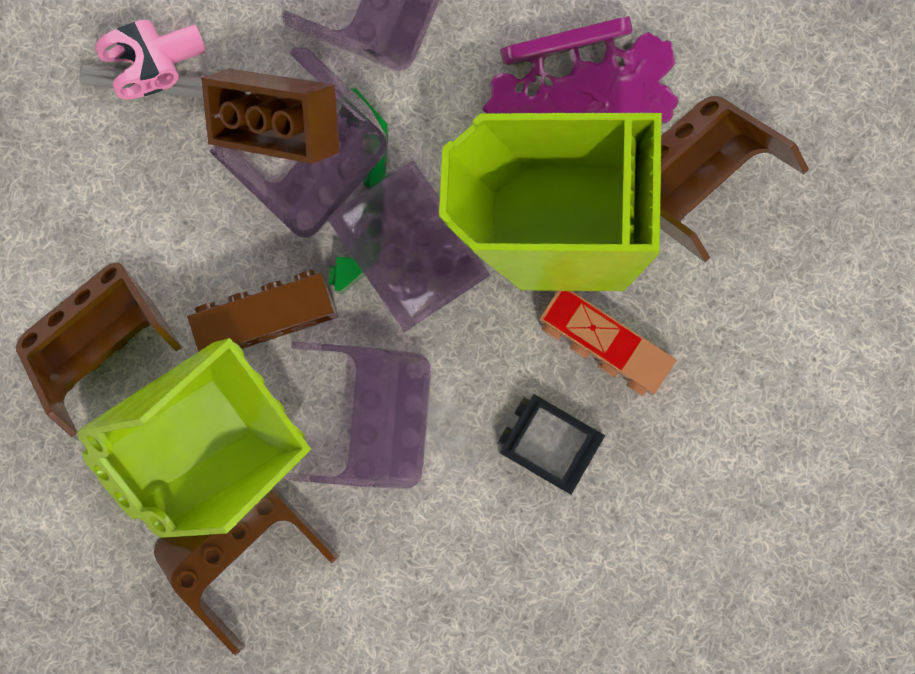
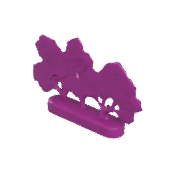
(590, 85)

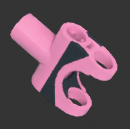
(150, 56)

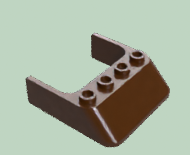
(704, 153)
(84, 334)
(198, 560)

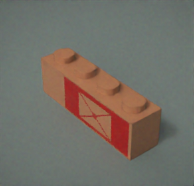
(606, 340)

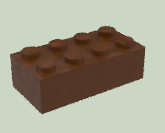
(271, 115)
(265, 315)

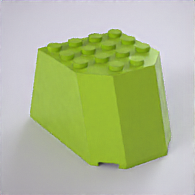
(557, 197)

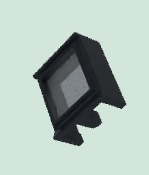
(550, 443)

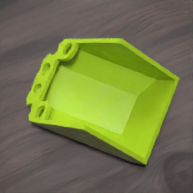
(194, 445)

